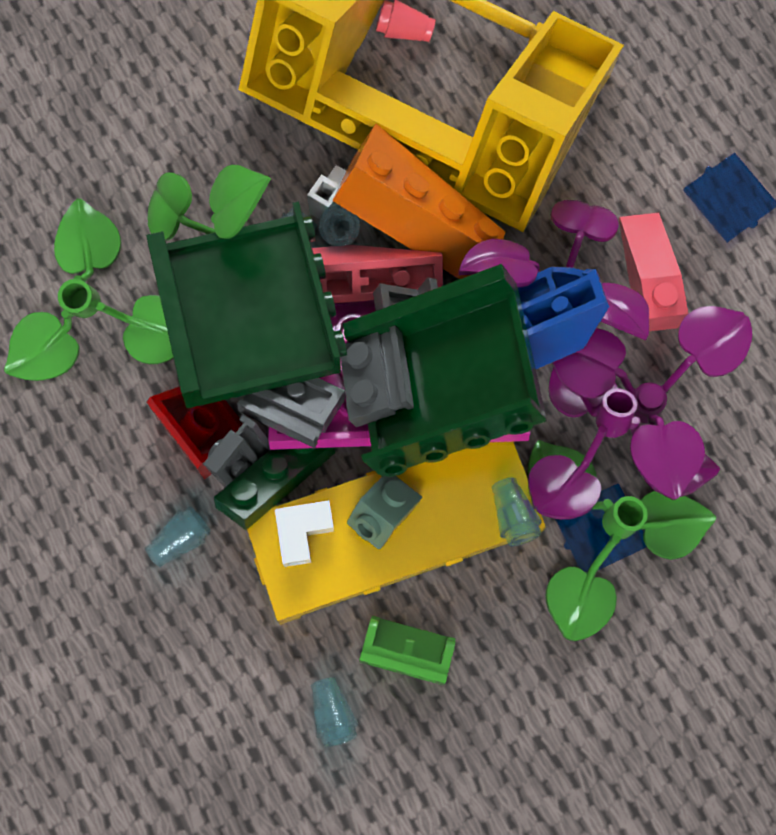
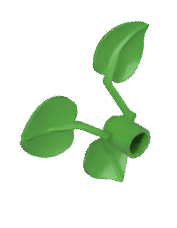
(231, 200)
(41, 344)
(671, 531)

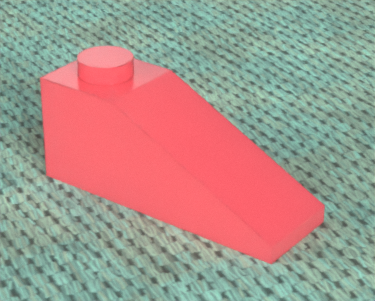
(654, 269)
(357, 270)

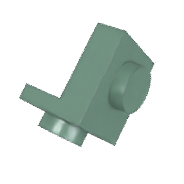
(383, 510)

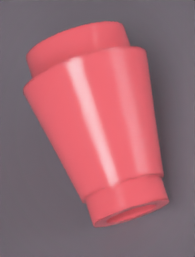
(404, 22)

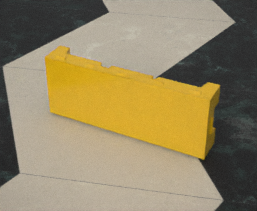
(446, 526)

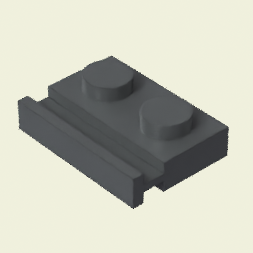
(376, 377)
(296, 409)
(237, 451)

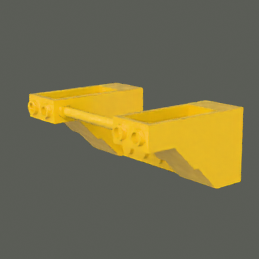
(526, 127)

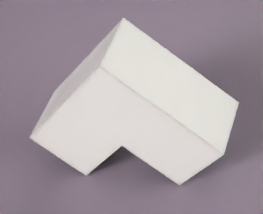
(323, 192)
(296, 524)

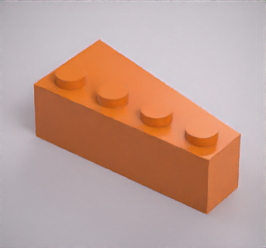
(412, 202)

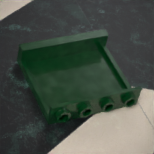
(246, 309)
(465, 369)

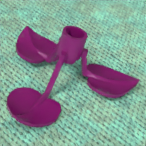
(627, 307)
(672, 452)
(563, 489)

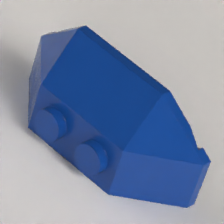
(562, 311)

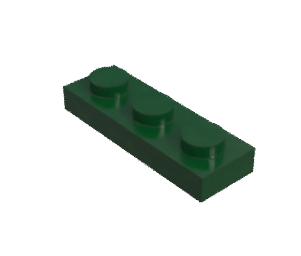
(268, 483)

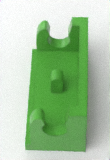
(407, 650)

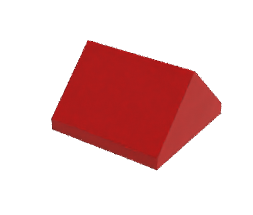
(196, 427)

